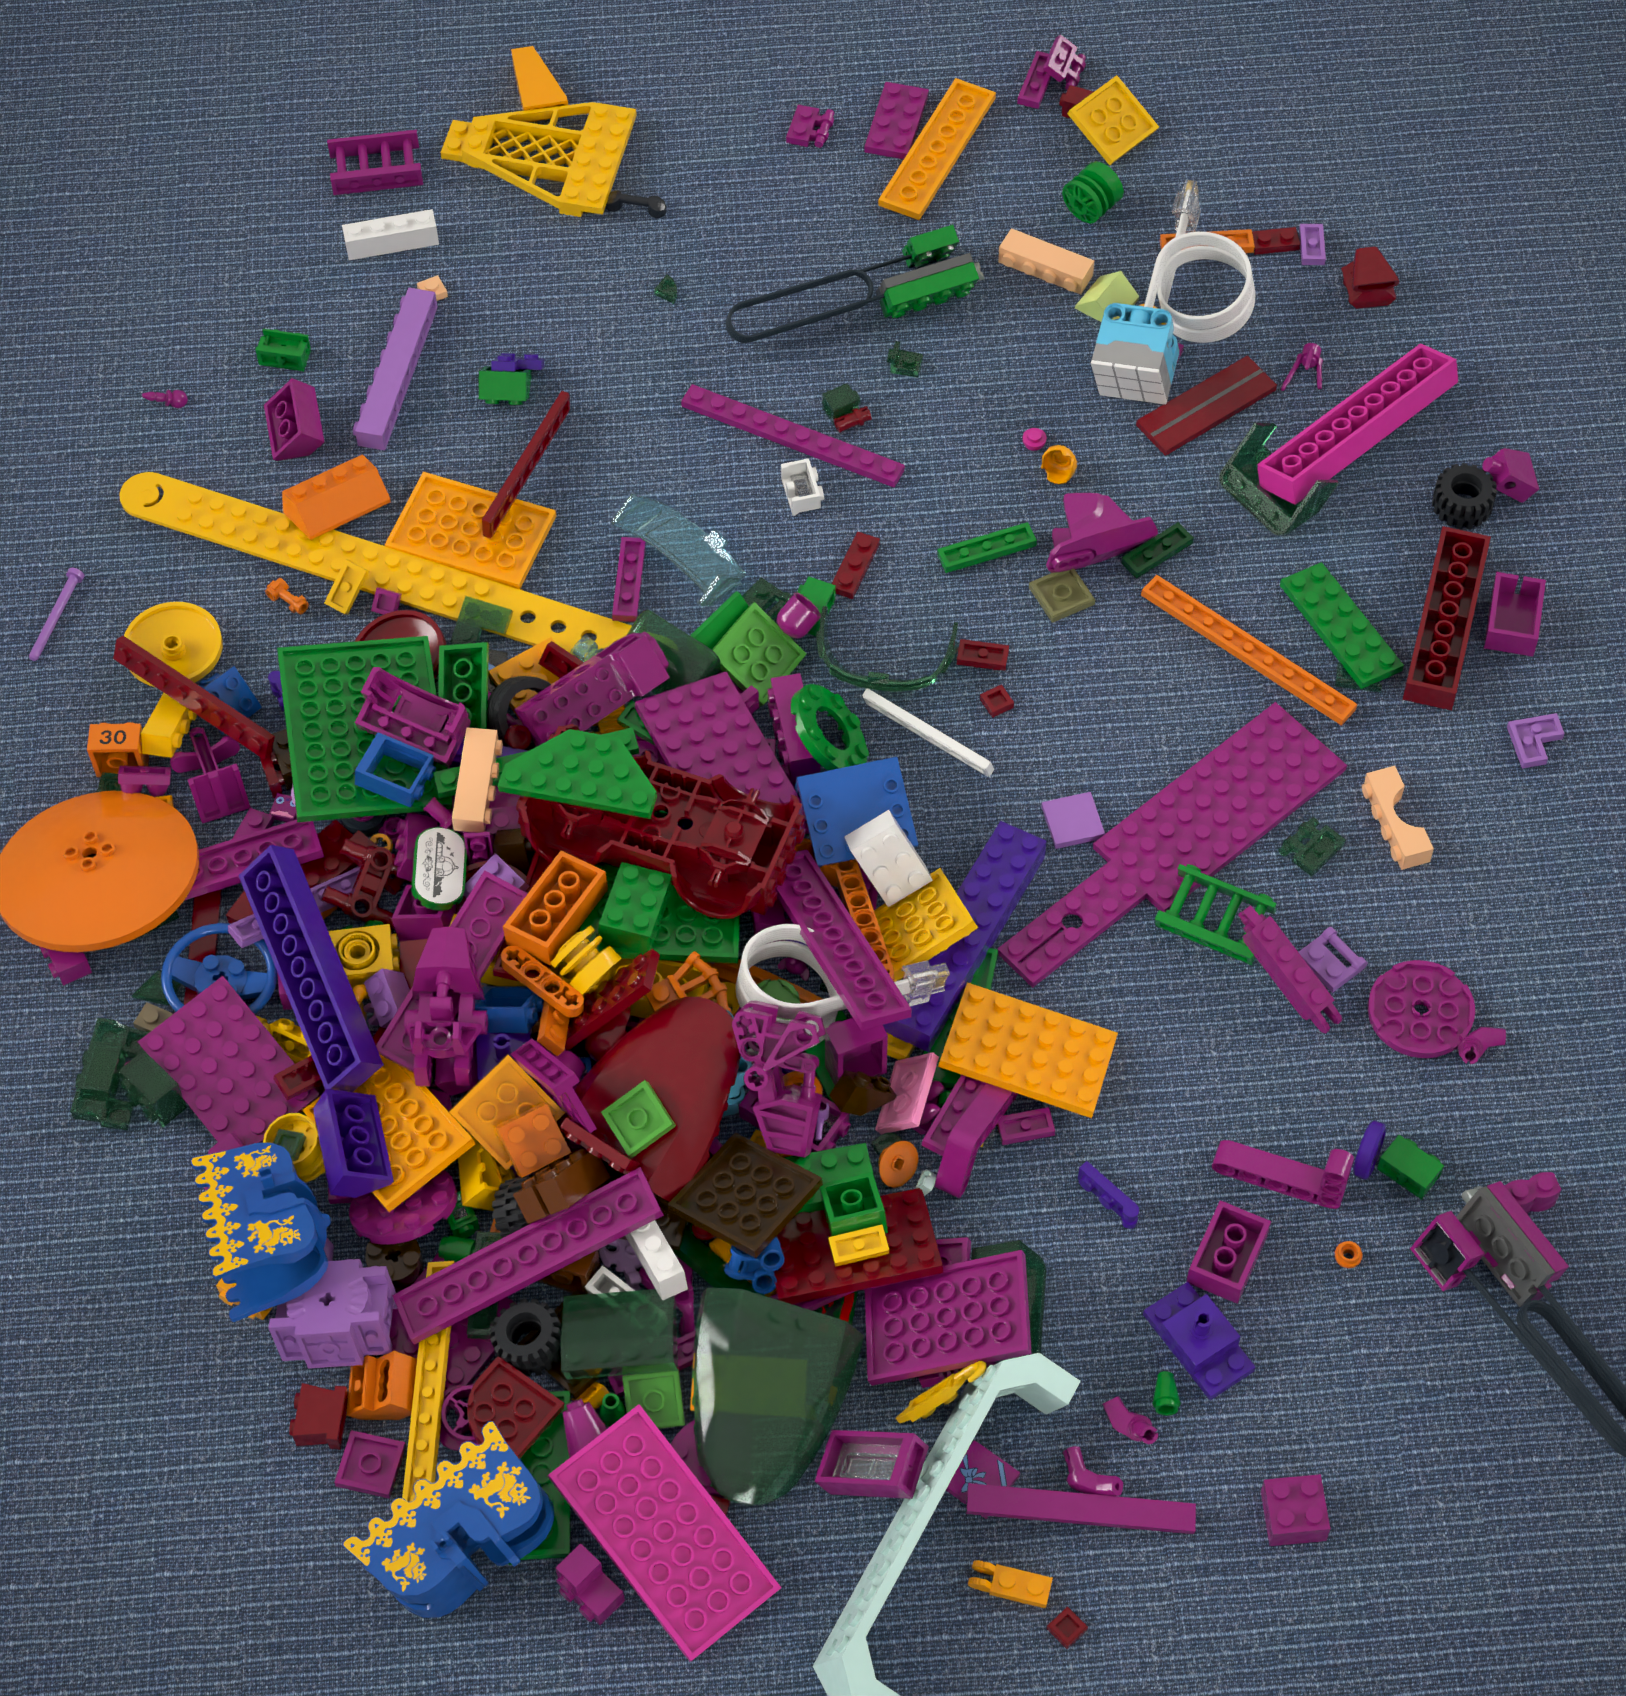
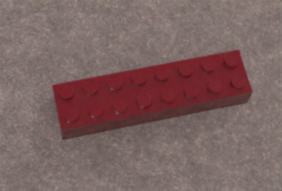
(1446, 618)

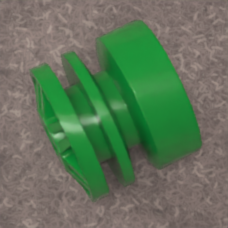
(1093, 192)

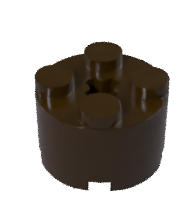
(408, 1264)

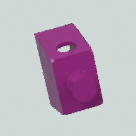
(1512, 473)

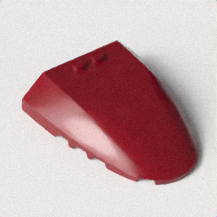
(691, 1064)

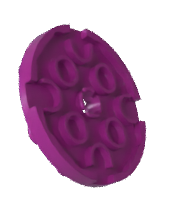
(1424, 983)
(406, 1221)

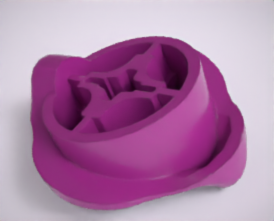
(452, 1438)

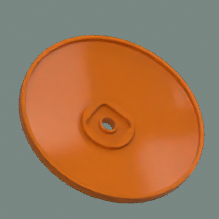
(88, 903)

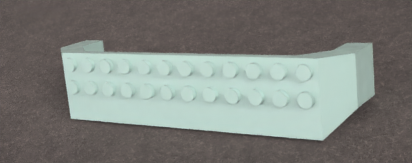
(845, 1659)

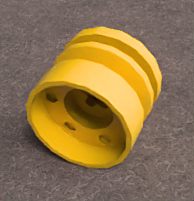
(585, 960)
(310, 1162)

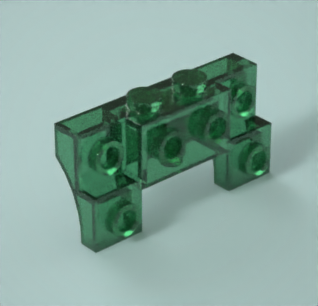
(101, 1076)

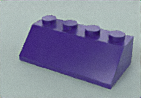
(352, 1143)

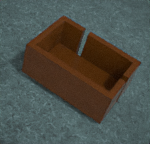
(560, 1185)

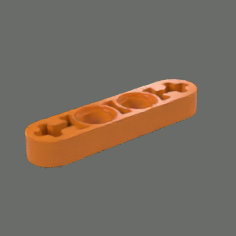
(539, 983)

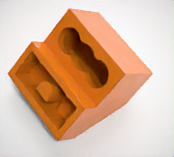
(382, 1387)

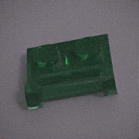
(764, 595)

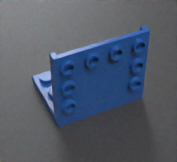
(847, 799)

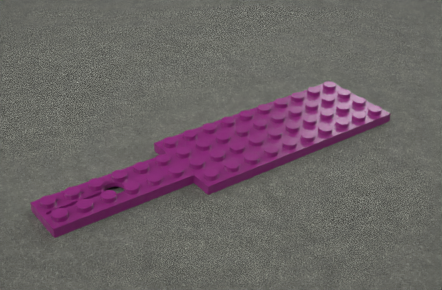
(1195, 820)

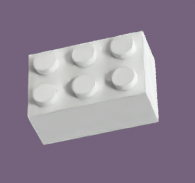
(888, 858)

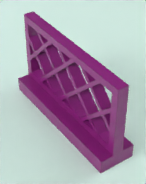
(554, 1080)

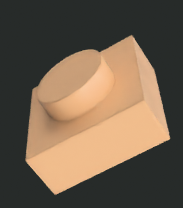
(434, 284)

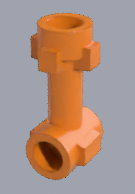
(279, 589)

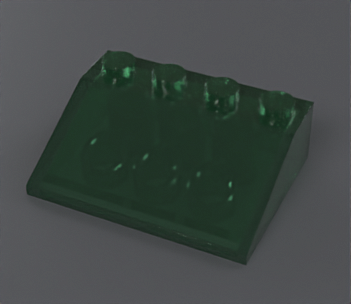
(618, 1334)

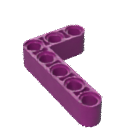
(968, 1137)
(1286, 1175)

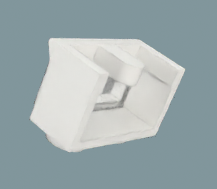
(801, 486)

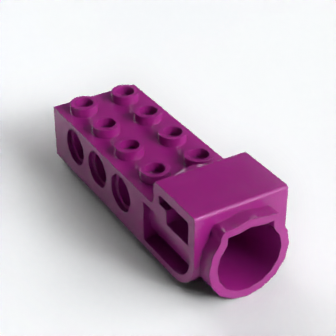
(596, 687)

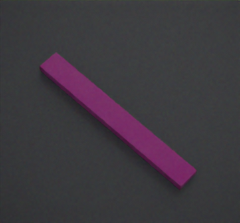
(1081, 1508)

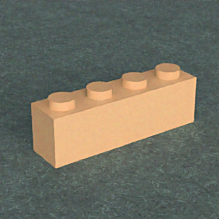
(1046, 261)
(476, 779)

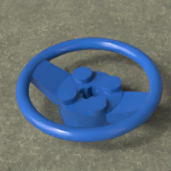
(201, 975)

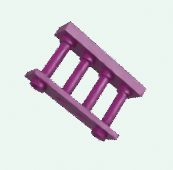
(375, 178)

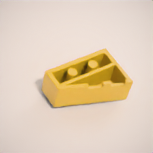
(480, 1177)

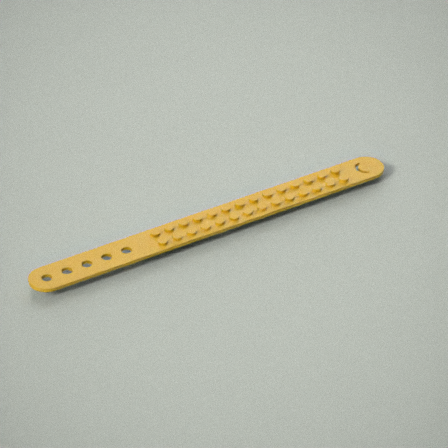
(420, 581)

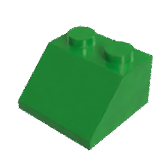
(504, 385)

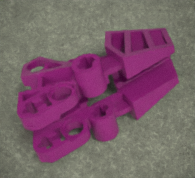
(432, 1032)
(783, 1112)

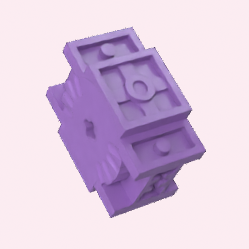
(338, 1317)

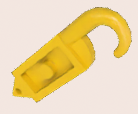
(940, 1393)

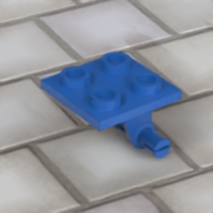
(233, 691)

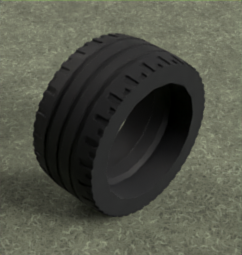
(500, 700)

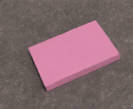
(911, 1083)

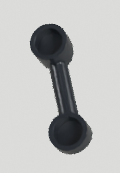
(655, 204)

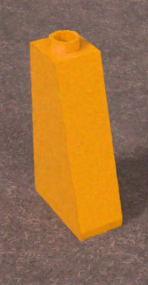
(535, 82)

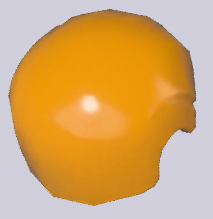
(1059, 464)

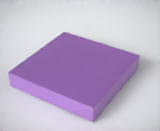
(1072, 820)

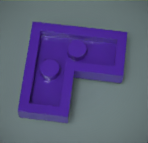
(509, 362)

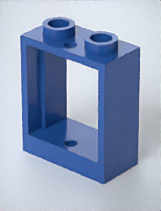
(399, 751)
(510, 1008)

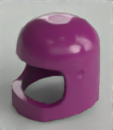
(798, 616)

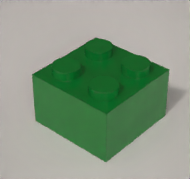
(852, 1204)

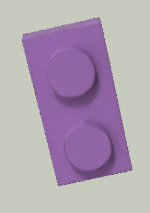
(1312, 244)

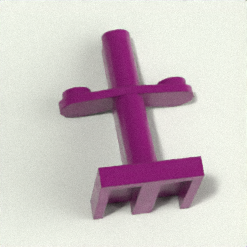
(217, 790)

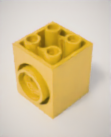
(366, 951)

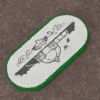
(439, 868)

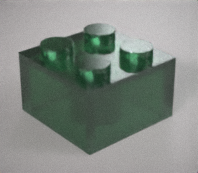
(152, 1089)

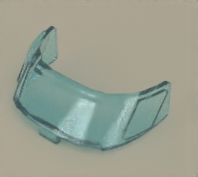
(684, 544)

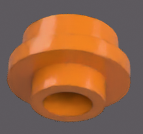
(1348, 1247)

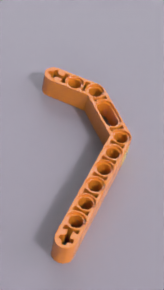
(855, 898)

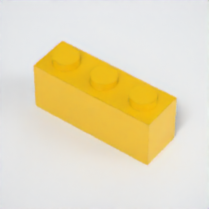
(166, 727)

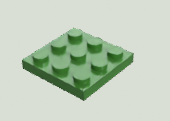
(757, 651)

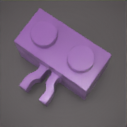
(387, 992)

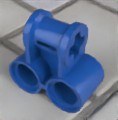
(759, 1269)

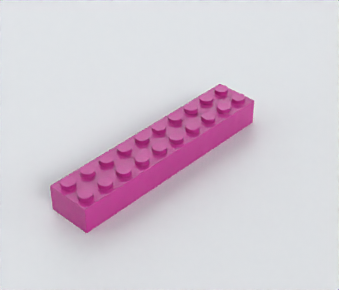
(1358, 423)

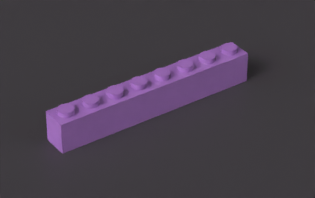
(395, 369)

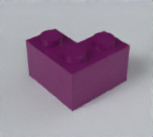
(585, 1583)

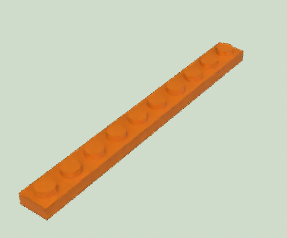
(1249, 650)

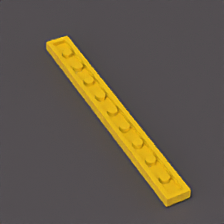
(427, 1404)

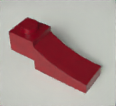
(298, 1078)

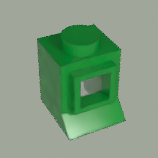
(462, 1220)

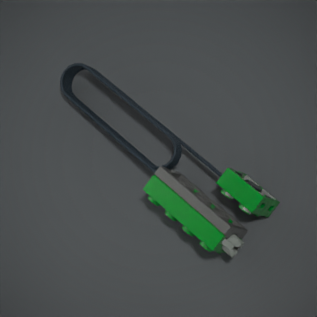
(896, 293)

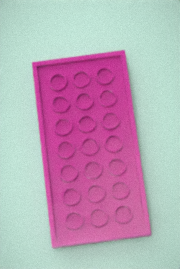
(664, 1532)

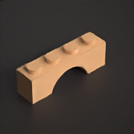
(1408, 843)

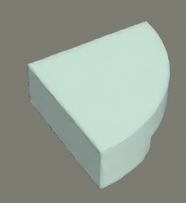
(926, 1181)

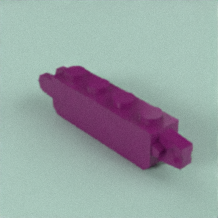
(1288, 969)

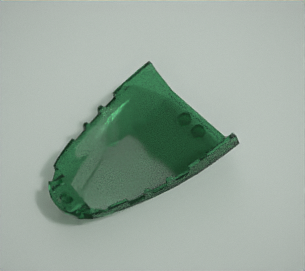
(765, 1390)

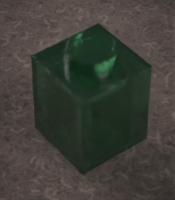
(839, 401)

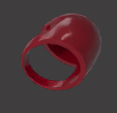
(607, 1036)

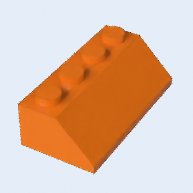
(335, 497)

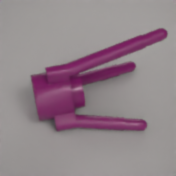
(1309, 358)

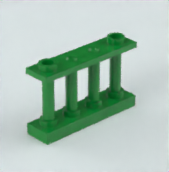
(1195, 929)

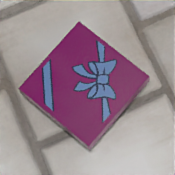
(980, 1467)

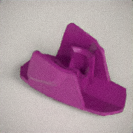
(1095, 532)

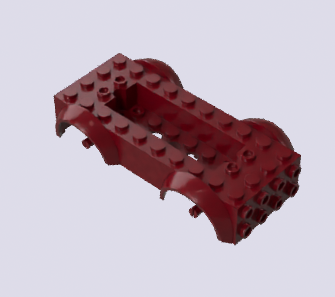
(717, 866)

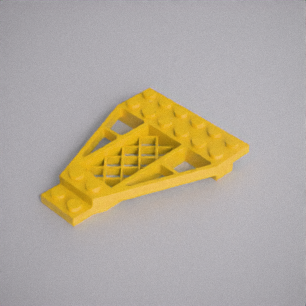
(594, 158)

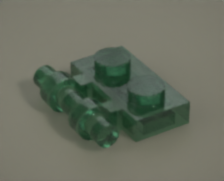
(1317, 851)

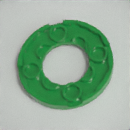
(804, 706)

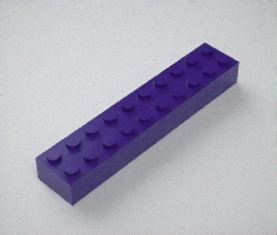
(990, 897)
(310, 970)

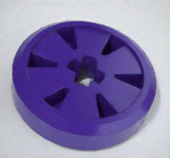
(1369, 1149)

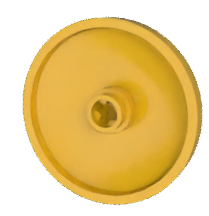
(180, 637)

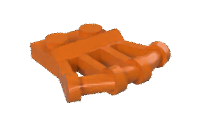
(670, 989)

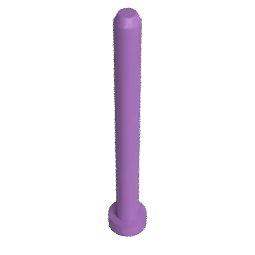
(74, 576)

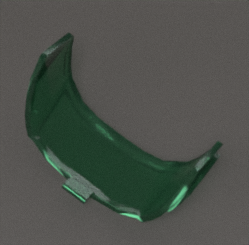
(876, 680)

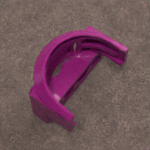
(417, 717)

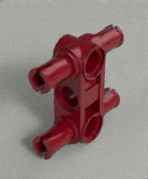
(367, 884)

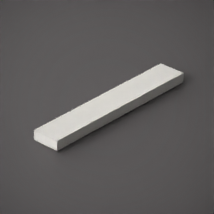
(928, 732)

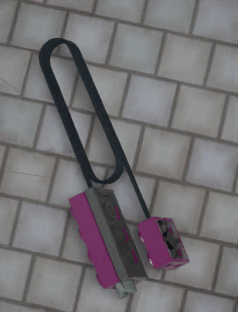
(1525, 1264)

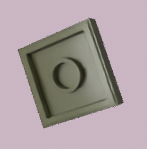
(1061, 594)

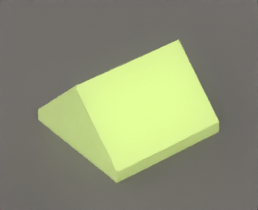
(1105, 291)

